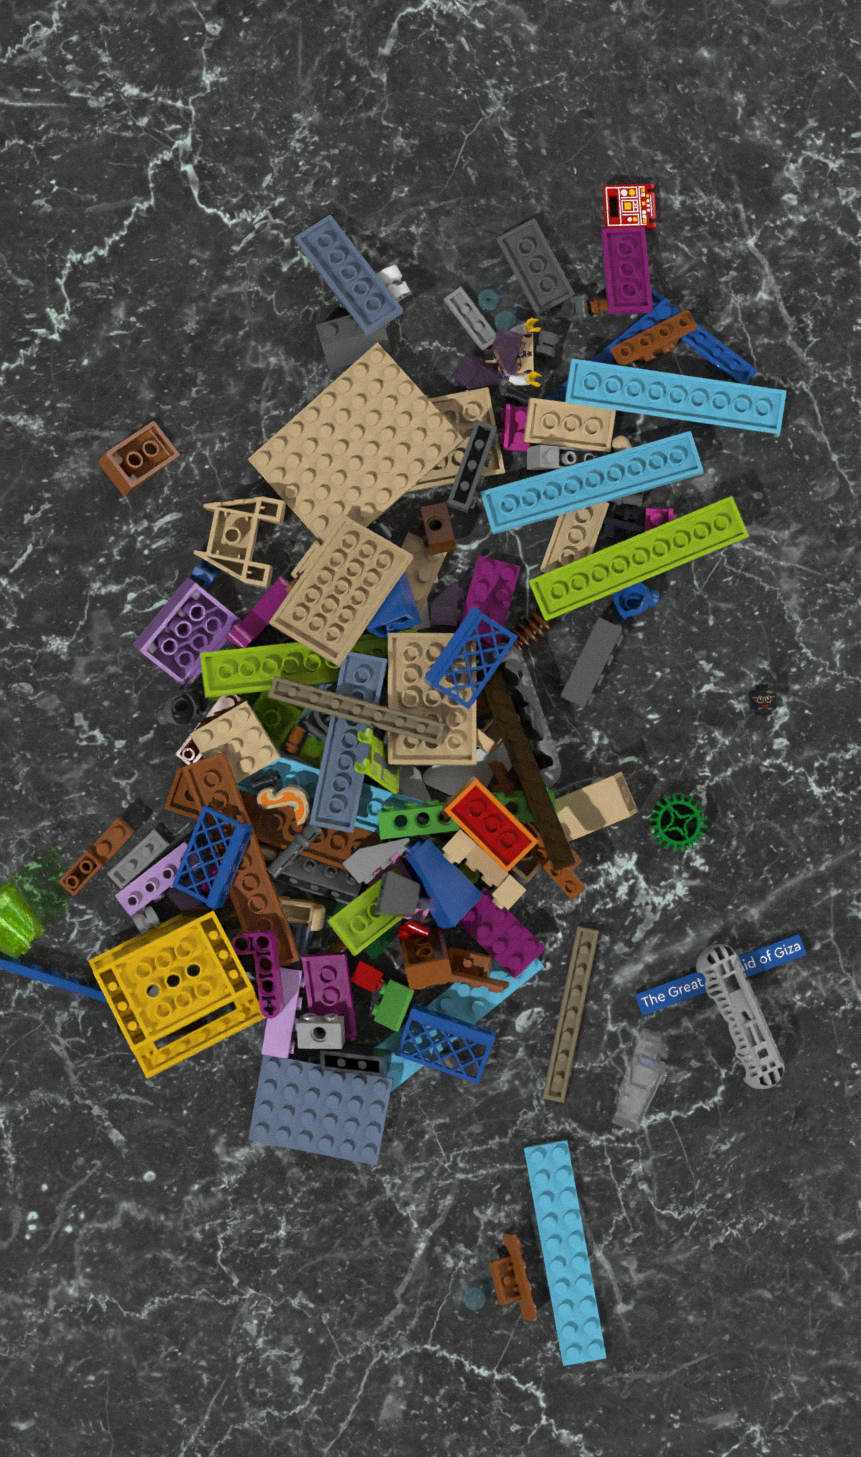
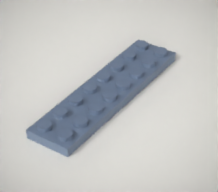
(338, 782)

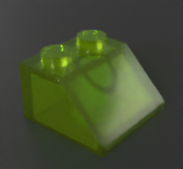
(276, 717)

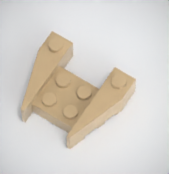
(235, 535)
(506, 888)

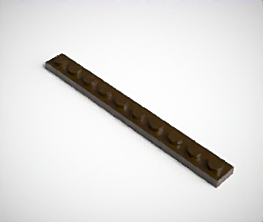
(527, 771)

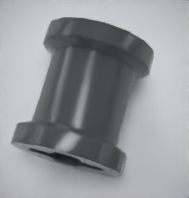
(580, 308)

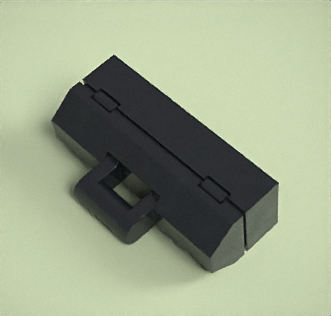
(356, 1059)

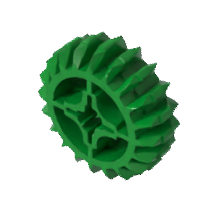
(669, 806)

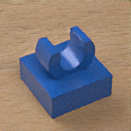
(206, 572)

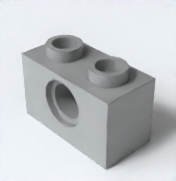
(310, 1038)

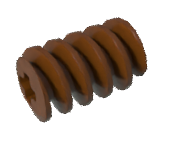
(529, 631)

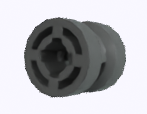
(546, 344)

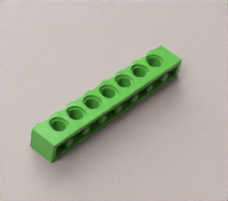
(412, 827)

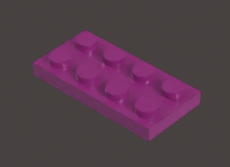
(626, 270)
(492, 594)
(501, 935)
(330, 988)

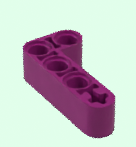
(257, 620)
(263, 973)

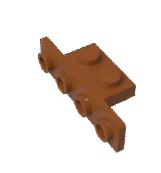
(654, 340)
(565, 877)
(474, 970)
(511, 1278)

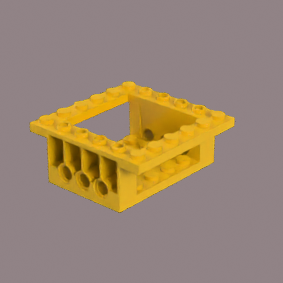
(149, 961)

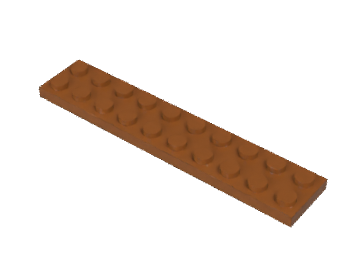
(279, 826)
(252, 886)

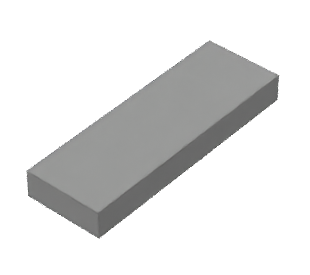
(471, 318)
(138, 859)

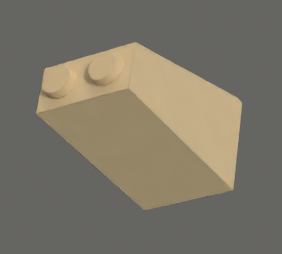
(595, 806)

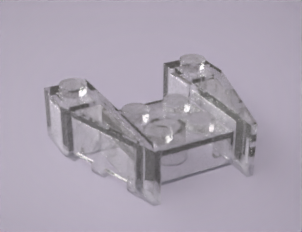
(640, 1079)

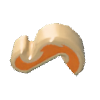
(489, 738)
(287, 796)
(304, 912)

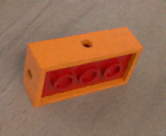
(490, 824)

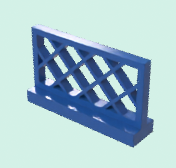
(452, 652)
(229, 864)
(450, 1025)

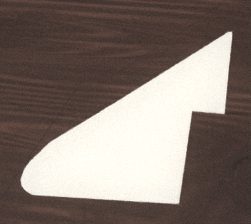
(452, 777)

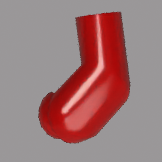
(413, 927)

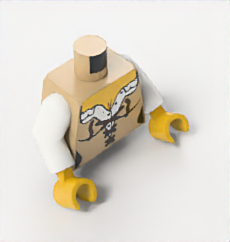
(525, 372)

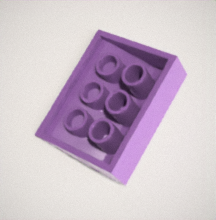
(183, 629)

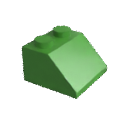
(393, 1004)

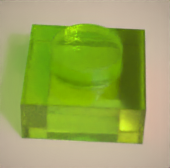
(312, 751)

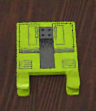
(377, 763)

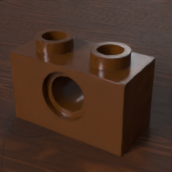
(437, 517)

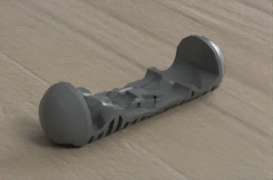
(530, 712)

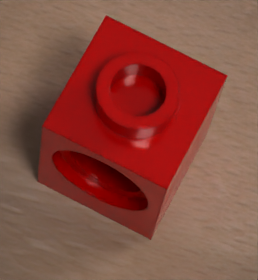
(368, 976)

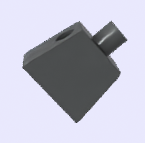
(399, 896)

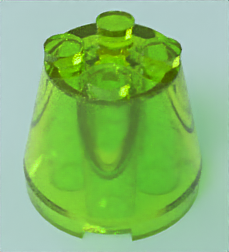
(17, 922)

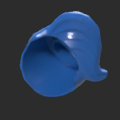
(634, 601)

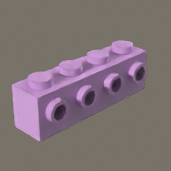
(154, 881)
(280, 1029)

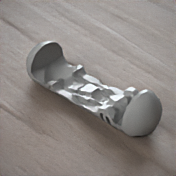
(740, 1008)

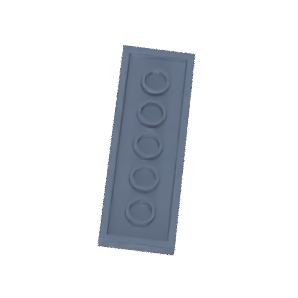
(348, 275)

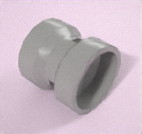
(146, 920)

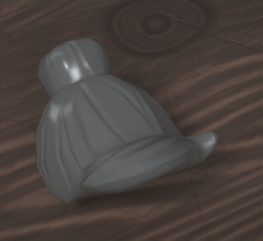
(181, 707)

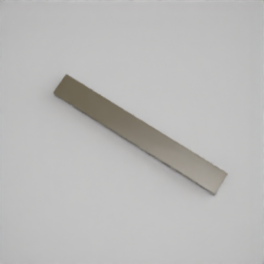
(356, 710)
(570, 1014)

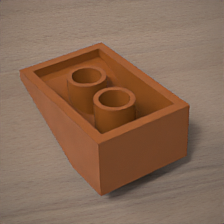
(138, 458)
(426, 959)

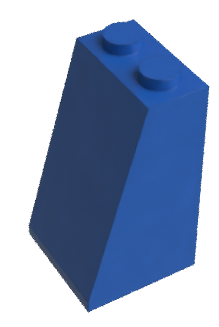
(396, 612)
(440, 881)

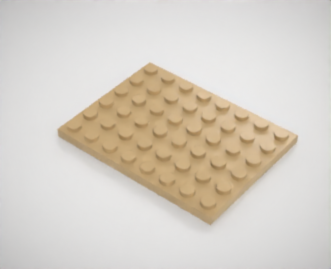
(356, 446)

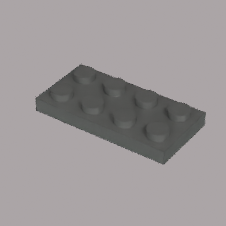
(535, 267)

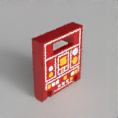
(633, 206)

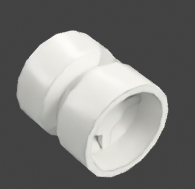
(391, 279)

